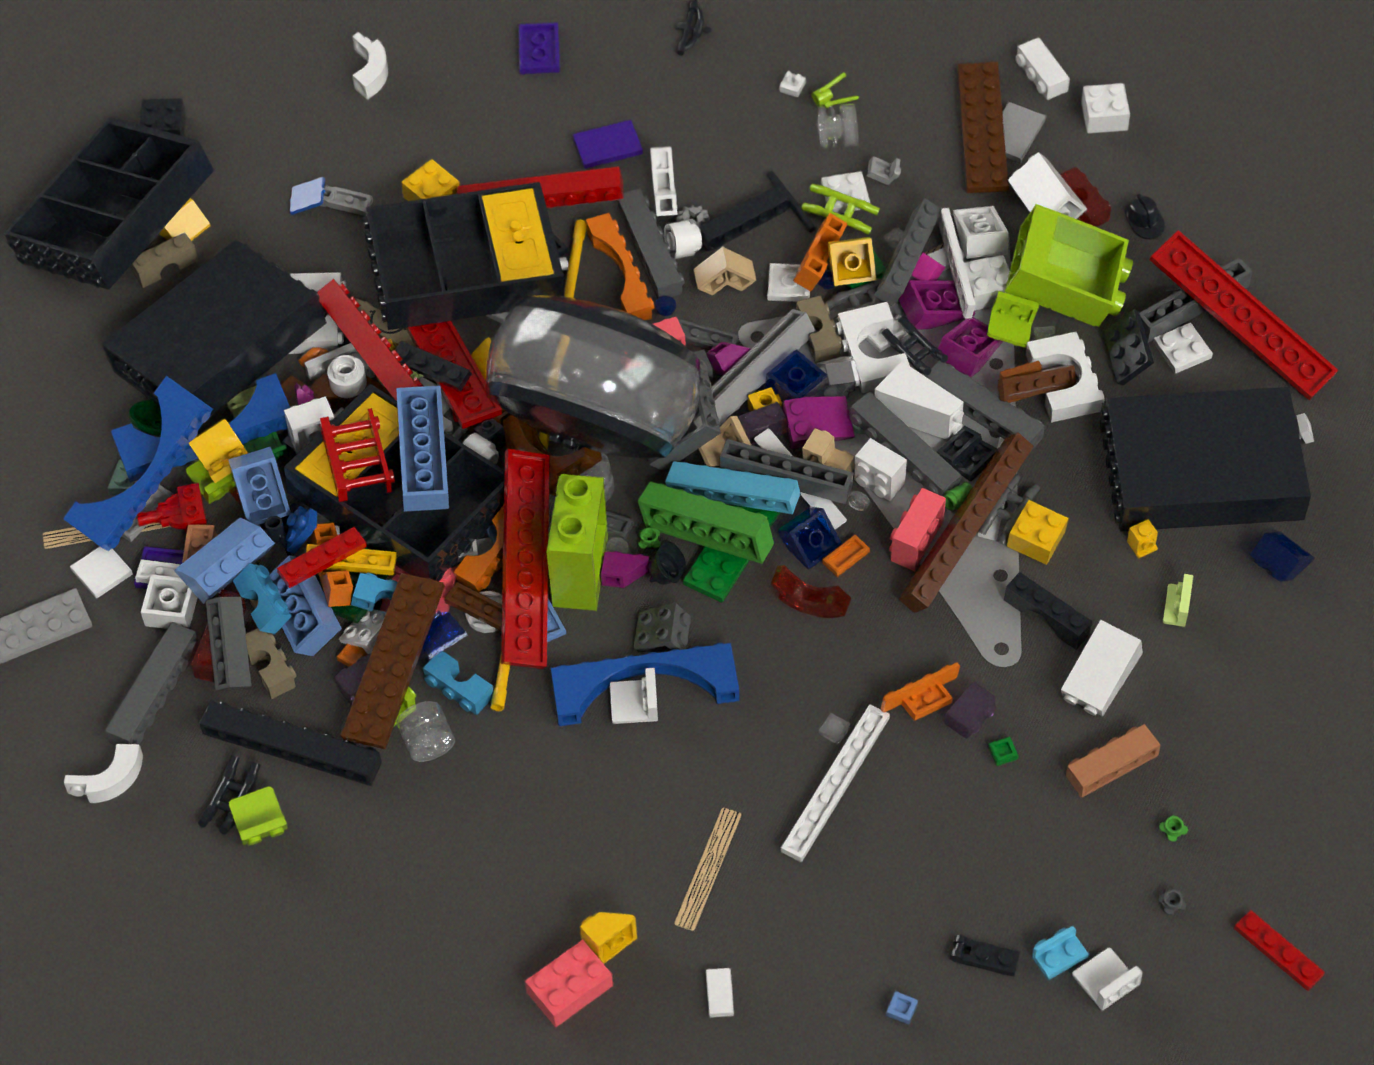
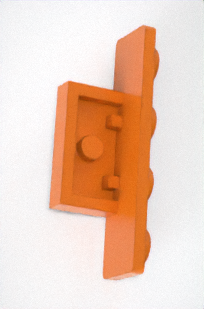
(923, 695)

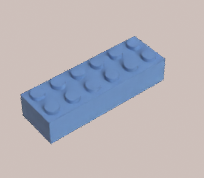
(422, 448)

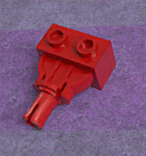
(178, 510)

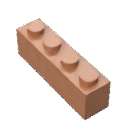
(1112, 760)

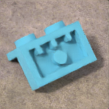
(1059, 952)

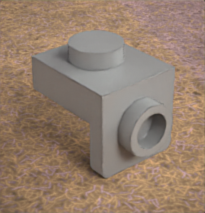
(883, 171)

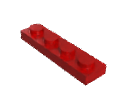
(321, 557)
(1279, 950)

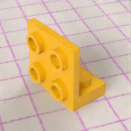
(216, 447)

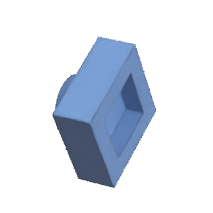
(902, 1007)

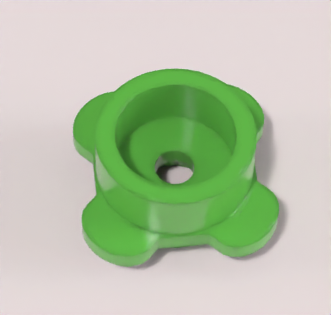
(649, 533)
(1173, 821)

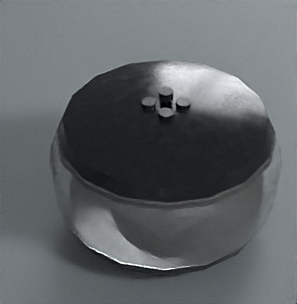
(593, 377)

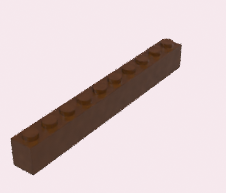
(966, 523)

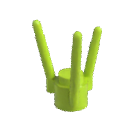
(823, 95)

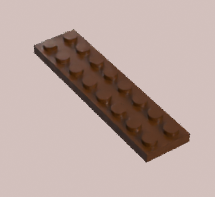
(983, 127)
(393, 661)

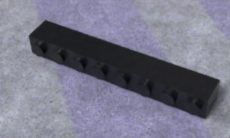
(291, 742)

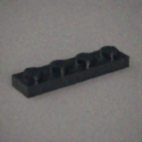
(433, 366)

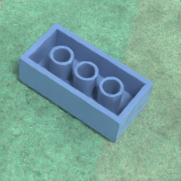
(311, 618)

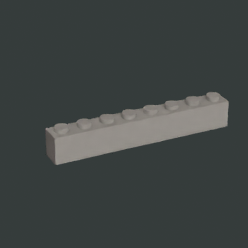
(752, 368)

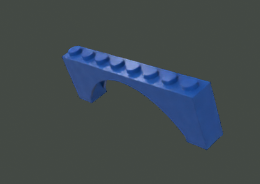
(181, 419)
(258, 419)
(705, 666)

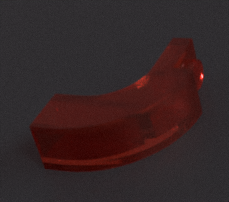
(809, 599)

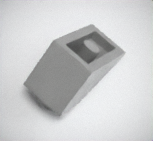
(840, 370)

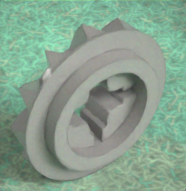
(702, 215)

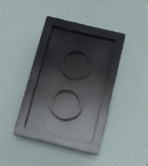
(1128, 347)

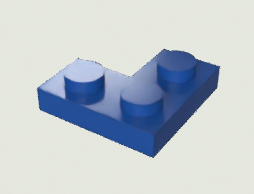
(300, 527)

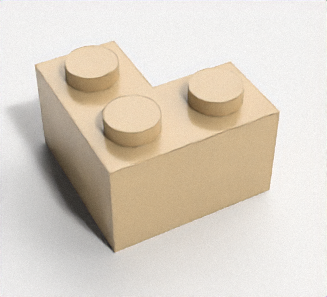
(724, 269)
(822, 450)

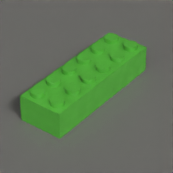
(706, 522)

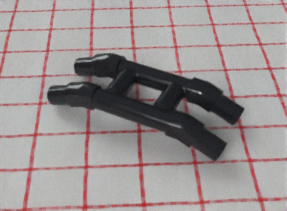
(916, 336)
(227, 783)

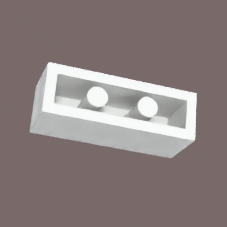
(1042, 68)

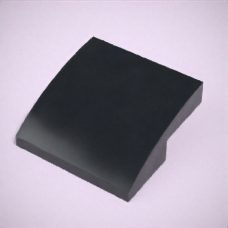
(967, 453)

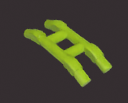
(852, 204)

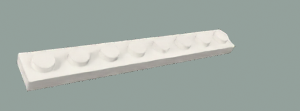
(835, 783)

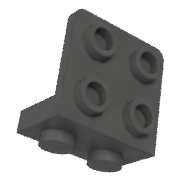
(662, 627)

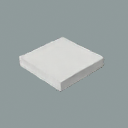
(781, 284)
(101, 571)

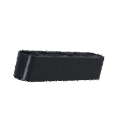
(744, 218)

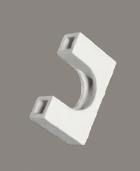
(854, 328)
(329, 335)
(1077, 400)

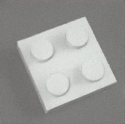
(849, 184)
(1182, 348)

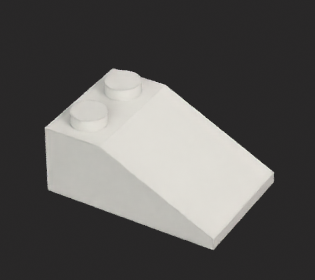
(981, 232)

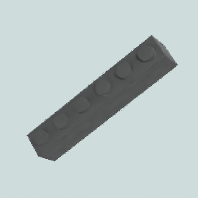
(649, 244)
(907, 252)
(1182, 307)
(986, 406)
(888, 430)
(811, 476)
(152, 686)

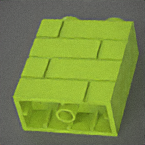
(1069, 266)
(577, 542)

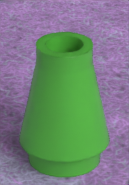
(956, 496)

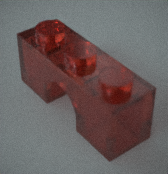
(1098, 209)

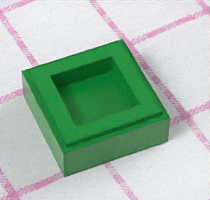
(1003, 751)

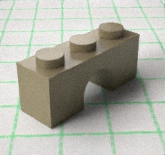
(151, 262)
(825, 343)
(277, 676)

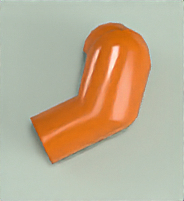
(311, 354)

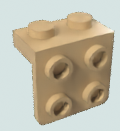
(730, 430)

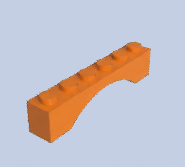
(605, 238)

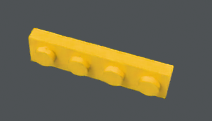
(366, 562)

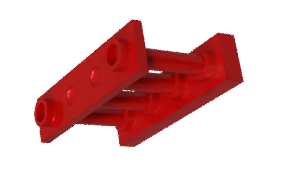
(339, 467)

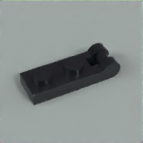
(984, 956)

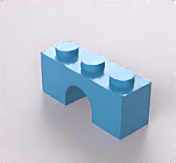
(256, 585)
(370, 590)
(471, 694)

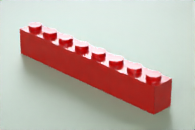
(567, 188)
(366, 338)

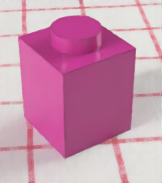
(927, 269)

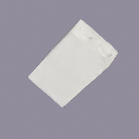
(1042, 184)
(921, 402)
(1102, 668)

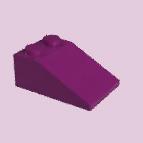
(931, 303)
(968, 346)
(820, 413)

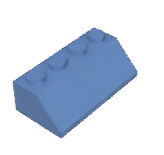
(224, 558)

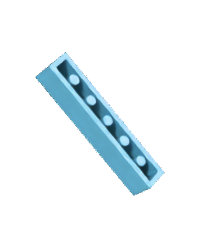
(735, 487)

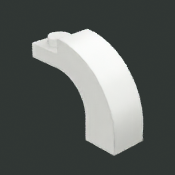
(374, 74)
(663, 181)
(113, 780)

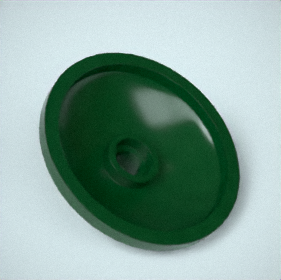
(146, 417)

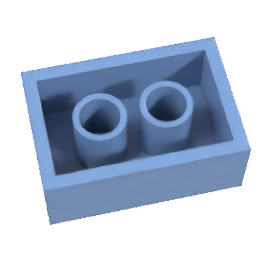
(259, 486)

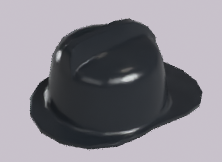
(1145, 217)
(667, 564)

